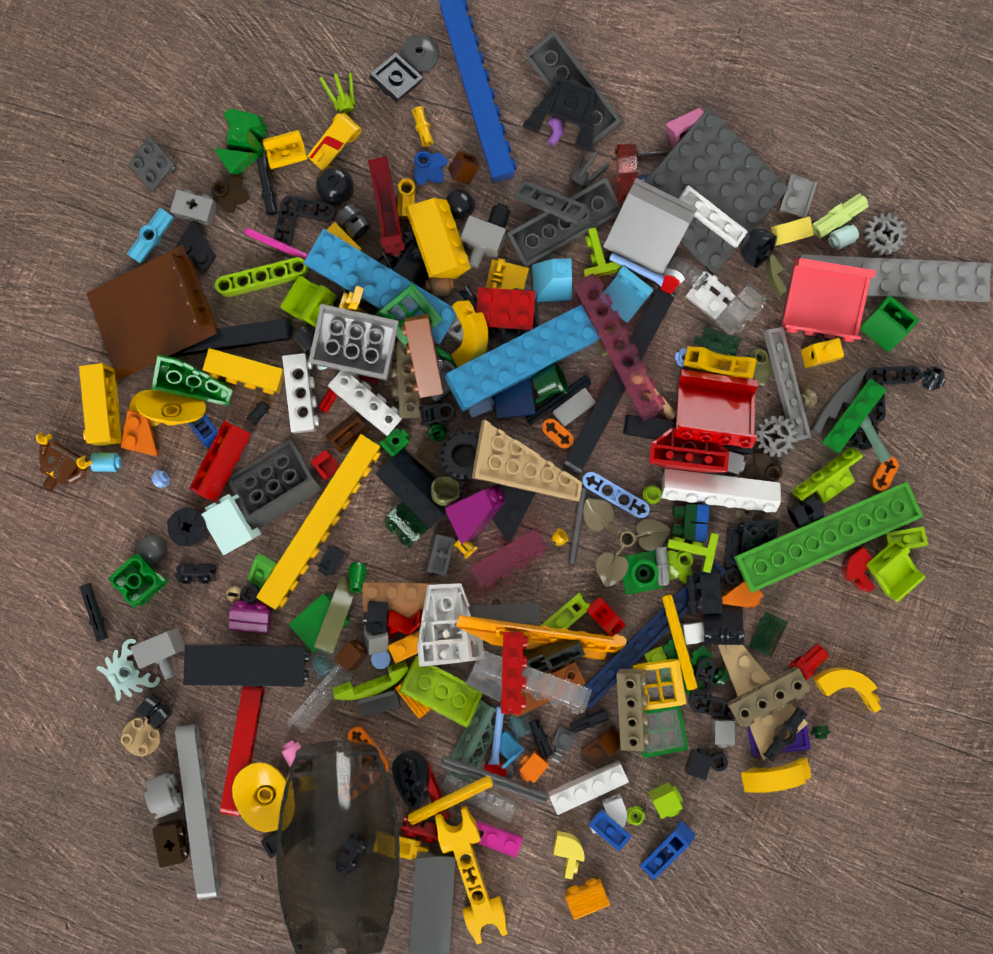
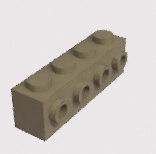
(768, 696)
(632, 709)

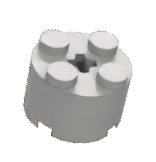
(162, 795)

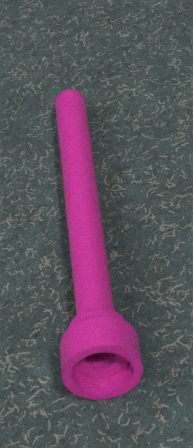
(276, 244)

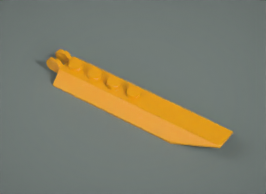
(491, 631)

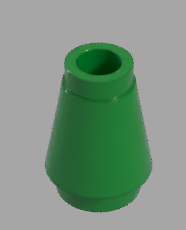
(357, 574)

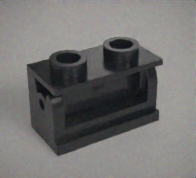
(332, 560)

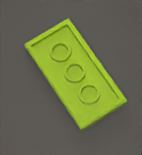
(441, 692)

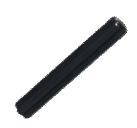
(559, 399)

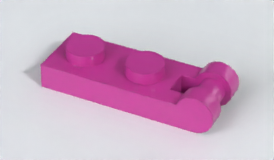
(499, 839)

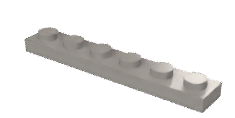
(786, 381)

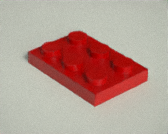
(507, 307)

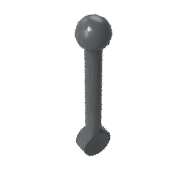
(640, 154)

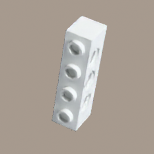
(291, 365)

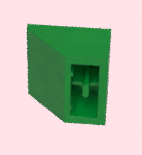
(889, 323)

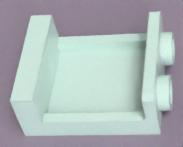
(228, 524)

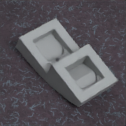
(574, 407)

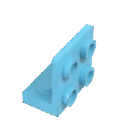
(627, 293)

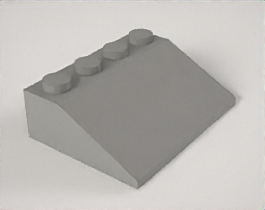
(353, 342)

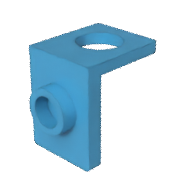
(509, 748)

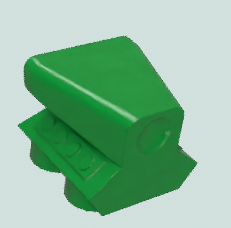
(245, 131)
(137, 581)

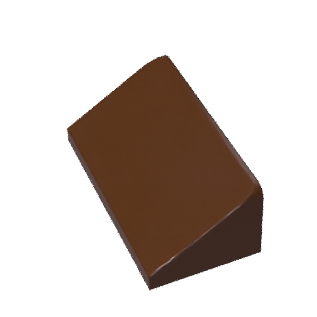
(347, 432)

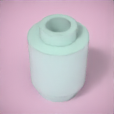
(843, 237)

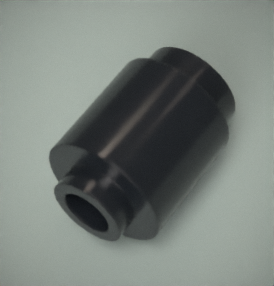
(499, 215)

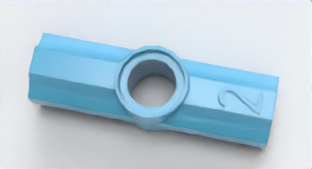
(158, 226)

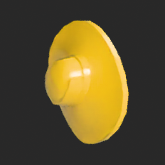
(169, 407)
(259, 795)

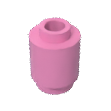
(289, 751)

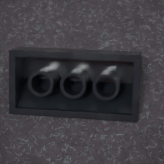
(412, 486)

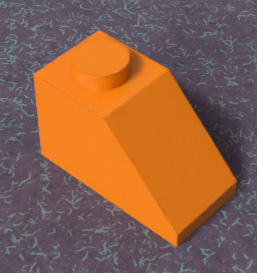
(740, 596)

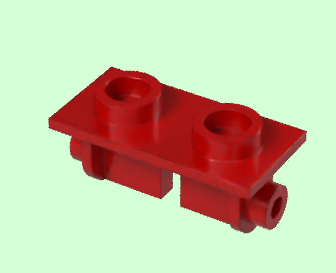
(427, 833)

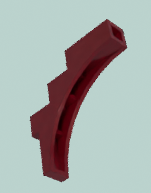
(386, 204)

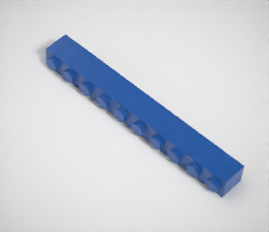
(477, 90)

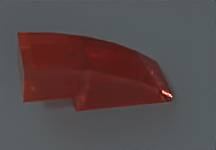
(626, 168)

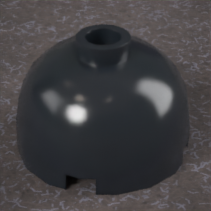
(334, 185)
(756, 246)

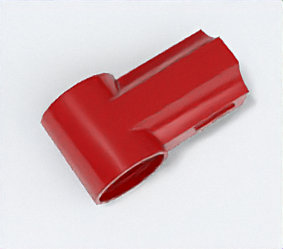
(810, 661)

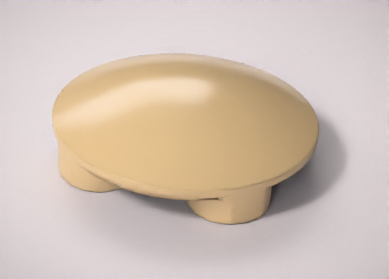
(140, 737)

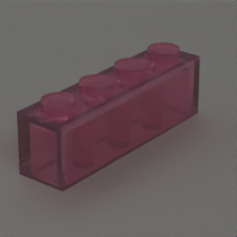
(508, 558)

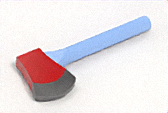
(668, 282)
(494, 765)

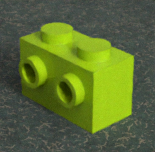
(666, 800)

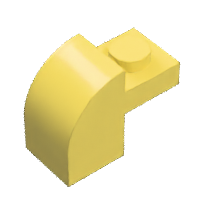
(570, 847)

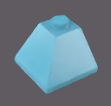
(553, 280)

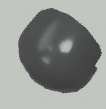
(151, 549)

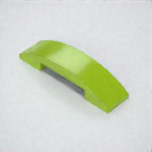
(348, 692)

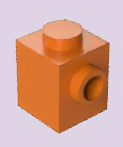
(532, 766)

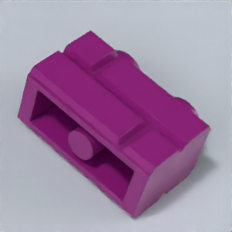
(250, 617)

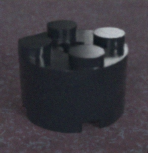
(178, 524)

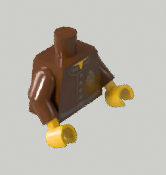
(60, 463)

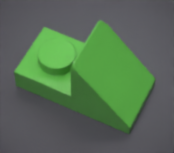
(261, 570)

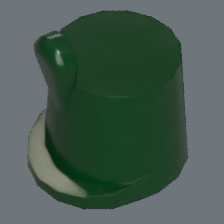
(549, 382)

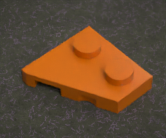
(138, 434)

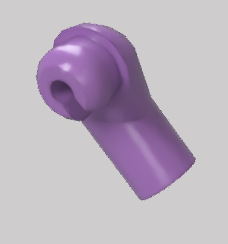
(558, 130)

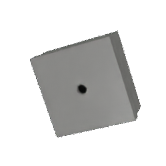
(649, 227)

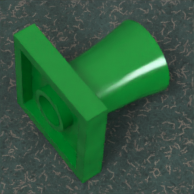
(633, 581)

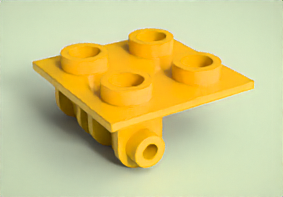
(506, 275)

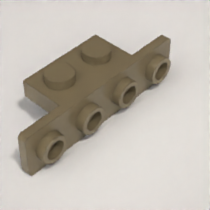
(403, 385)

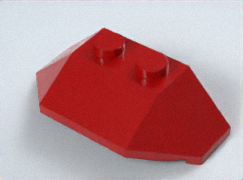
(688, 454)

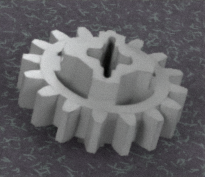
(887, 226)
(778, 428)

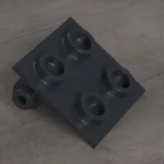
(412, 265)
(757, 533)
(724, 627)

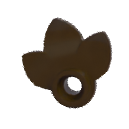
(232, 195)
(761, 468)

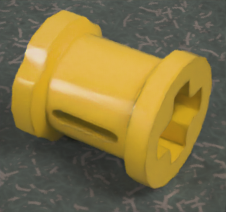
(466, 548)

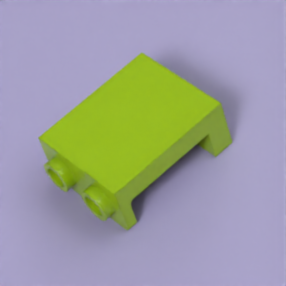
(305, 300)
(895, 571)

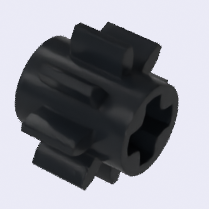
(933, 378)

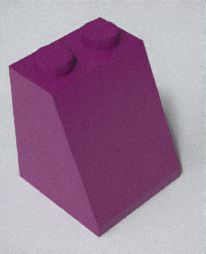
(475, 512)

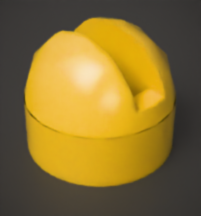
(559, 537)

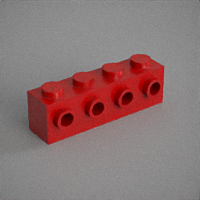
(220, 461)
(512, 672)

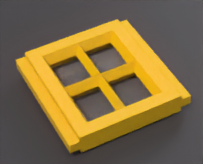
(663, 683)

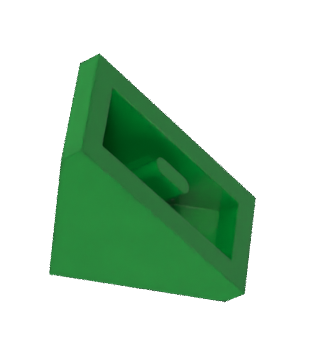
(236, 161)

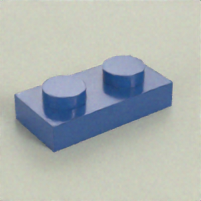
(609, 830)

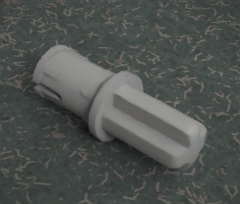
(662, 565)

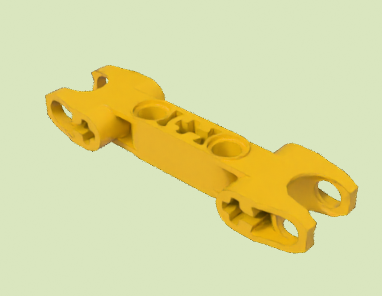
(460, 841)

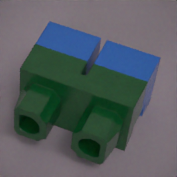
(688, 530)

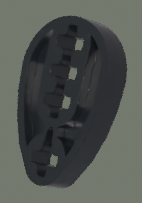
(420, 774)

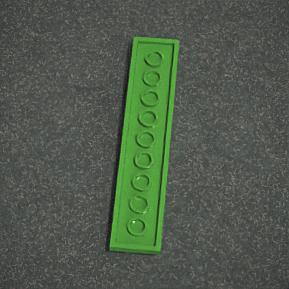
(828, 537)

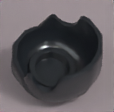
(460, 204)

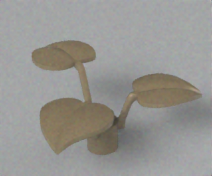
(612, 567)

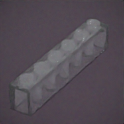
(538, 683)

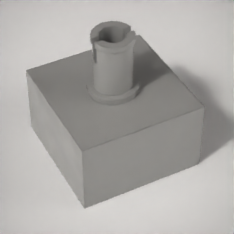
(482, 239)
(159, 651)

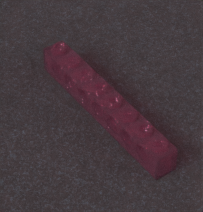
(584, 289)

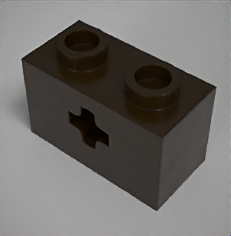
(167, 852)

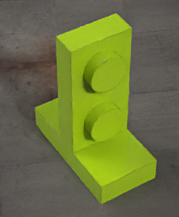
(597, 257)
(697, 549)

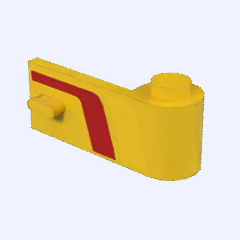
(340, 133)

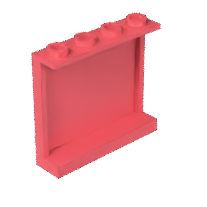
(826, 299)

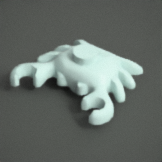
(123, 674)

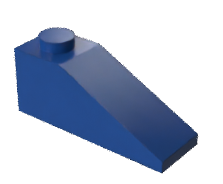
(668, 850)

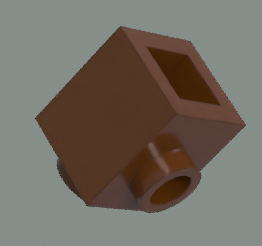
(351, 655)

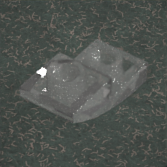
(694, 276)

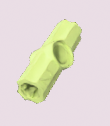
(840, 215)

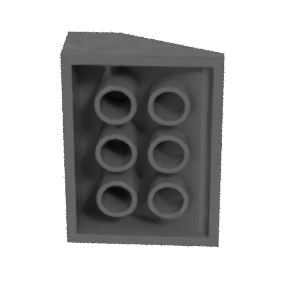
(273, 484)

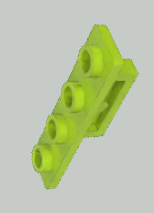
(830, 479)

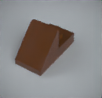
(601, 746)

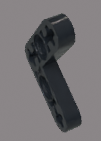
(298, 211)
(906, 380)
(704, 694)

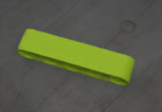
(253, 275)

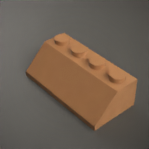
(402, 597)

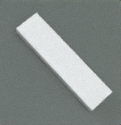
(714, 217)

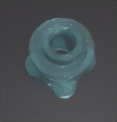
(321, 666)
(519, 727)

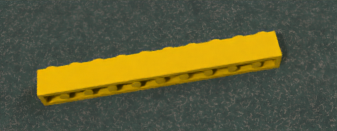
(318, 523)

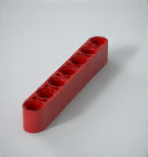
(242, 743)

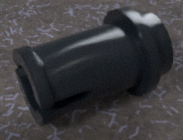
(259, 411)

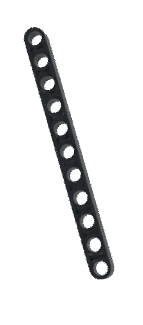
(615, 388)

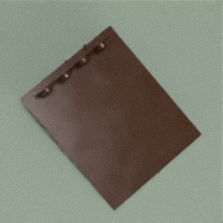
(152, 312)

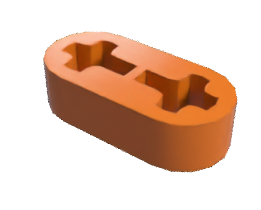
(560, 430)
(888, 475)

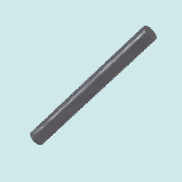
(577, 527)

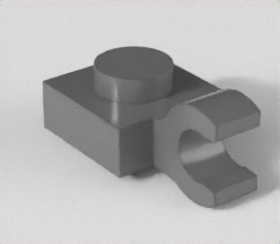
(563, 741)

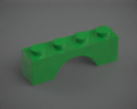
(854, 416)

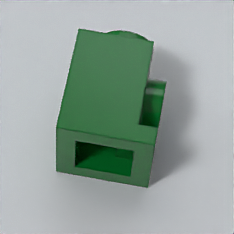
(390, 447)

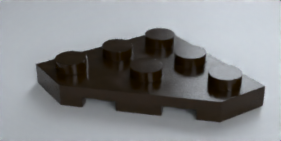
(429, 457)

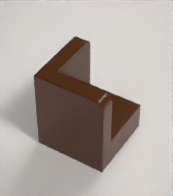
(463, 167)

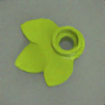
(679, 568)

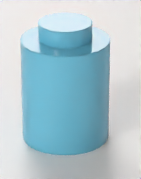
(105, 462)

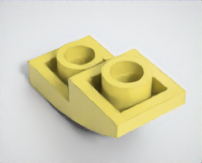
(793, 230)

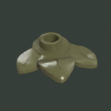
(763, 366)

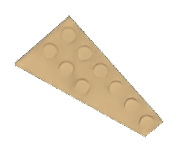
(513, 464)

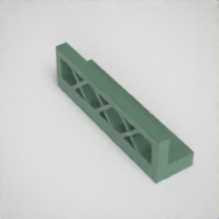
(472, 738)

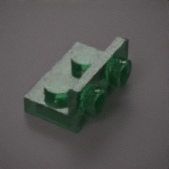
(718, 341)
(405, 525)
(768, 634)

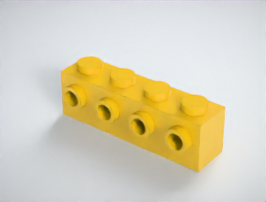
(243, 370)

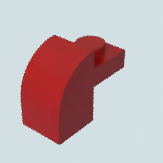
(854, 567)
(605, 617)

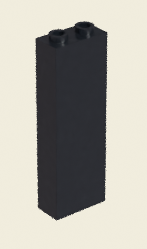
(246, 665)

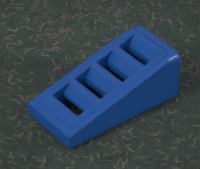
(208, 437)

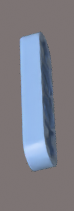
(614, 497)

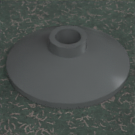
(422, 61)

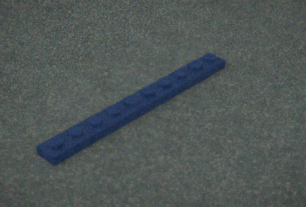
(642, 641)

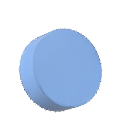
(381, 659)

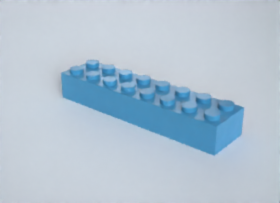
(353, 268)
(521, 358)

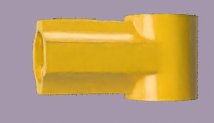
(405, 199)

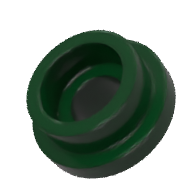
(437, 431)
(720, 676)
(820, 732)

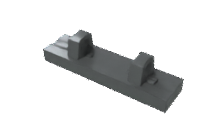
(550, 202)

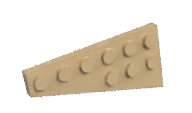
(746, 675)

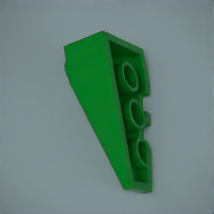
(184, 380)

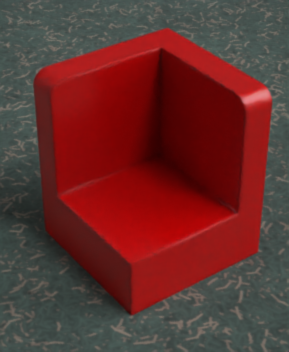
(325, 465)

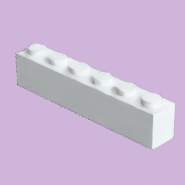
(721, 490)

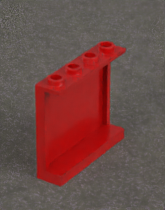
(716, 408)

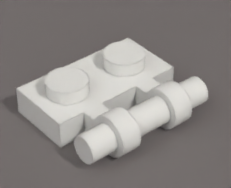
(708, 301)

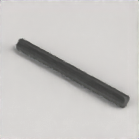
(498, 781)

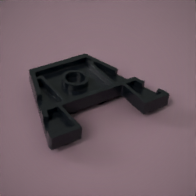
(569, 103)

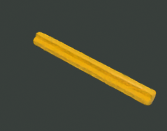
(679, 642)
(450, 800)

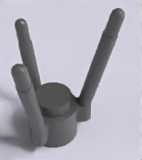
(580, 176)

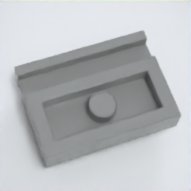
(798, 196)

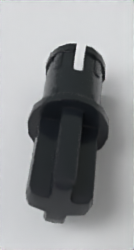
(589, 721)
(540, 738)

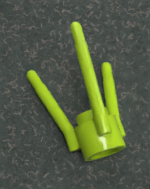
(344, 103)

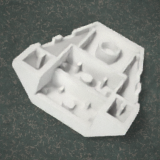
(439, 636)

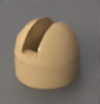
(234, 589)

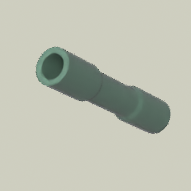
(878, 446)

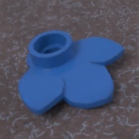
(431, 169)

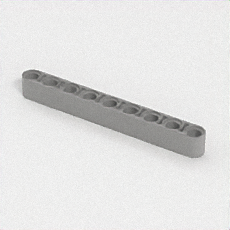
(197, 811)

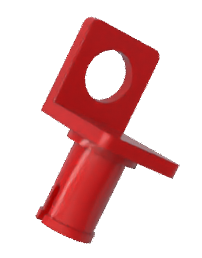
(398, 622)

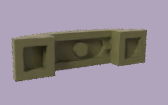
(335, 616)

